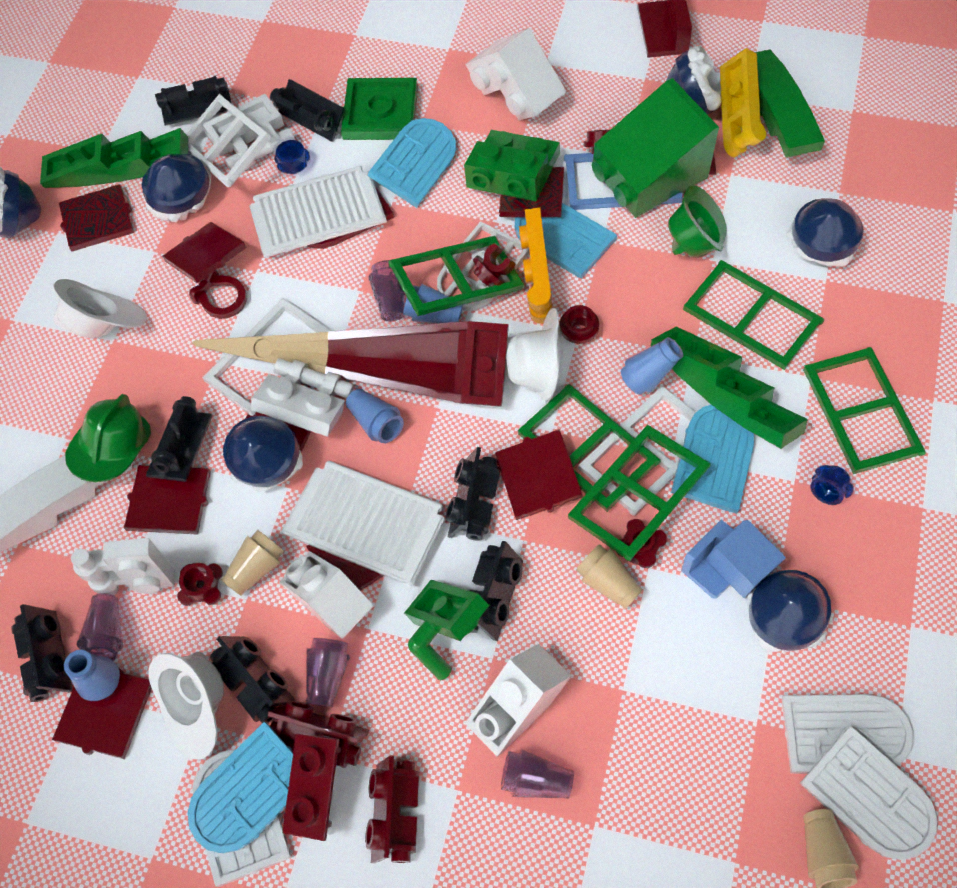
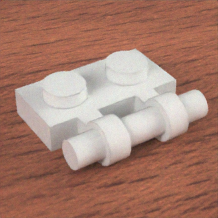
(264, 115)
(300, 405)
(124, 563)

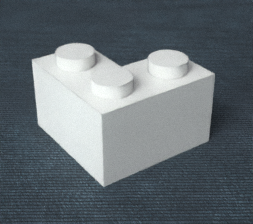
(520, 72)

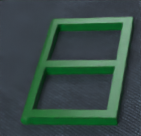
(467, 295)
(737, 333)
(834, 417)
(608, 426)
(614, 474)

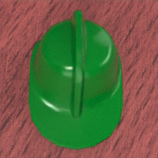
(697, 224)
(107, 440)

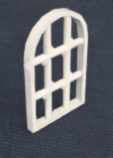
(474, 284)

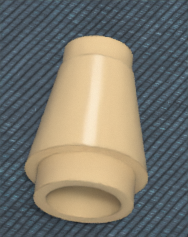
(252, 562)
(609, 576)
(828, 852)

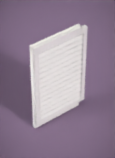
(316, 210)
(366, 521)

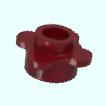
(647, 554)
(197, 572)

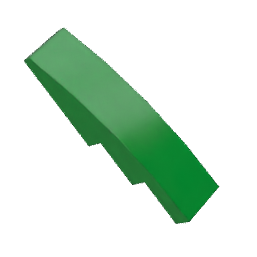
(785, 108)
(104, 162)
(744, 399)

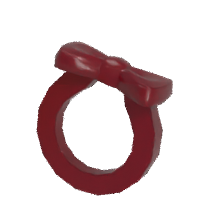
(198, 295)

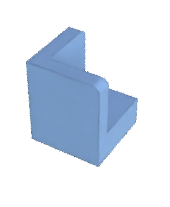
(745, 558)
(699, 570)

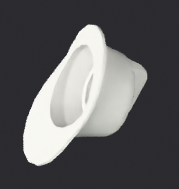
(92, 311)
(534, 357)
(188, 699)

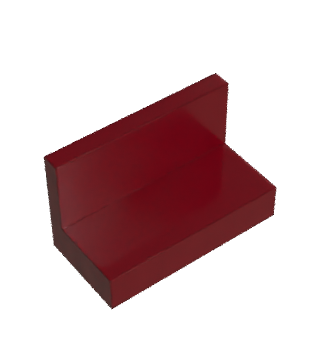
(665, 27)

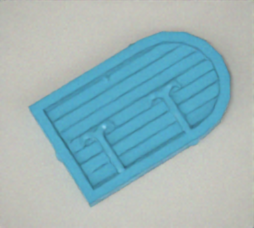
(415, 159)
(573, 240)
(727, 449)
(242, 793)

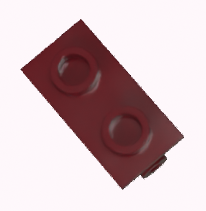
(299, 718)
(311, 786)
(388, 829)

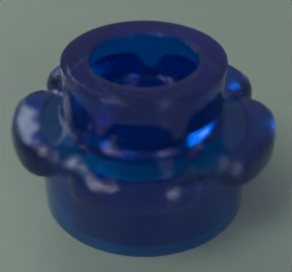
(291, 157)
(831, 484)

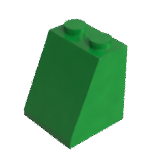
(656, 149)

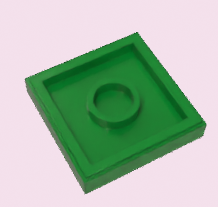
(378, 107)

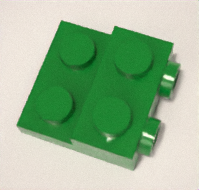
(511, 164)

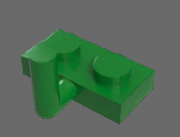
(443, 611)

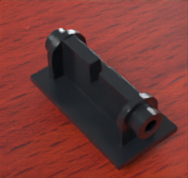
(183, 105)
(308, 109)
(179, 442)
(466, 510)
(499, 572)
(39, 636)
(240, 662)

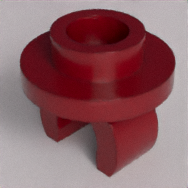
(488, 270)

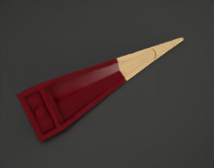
(439, 360)

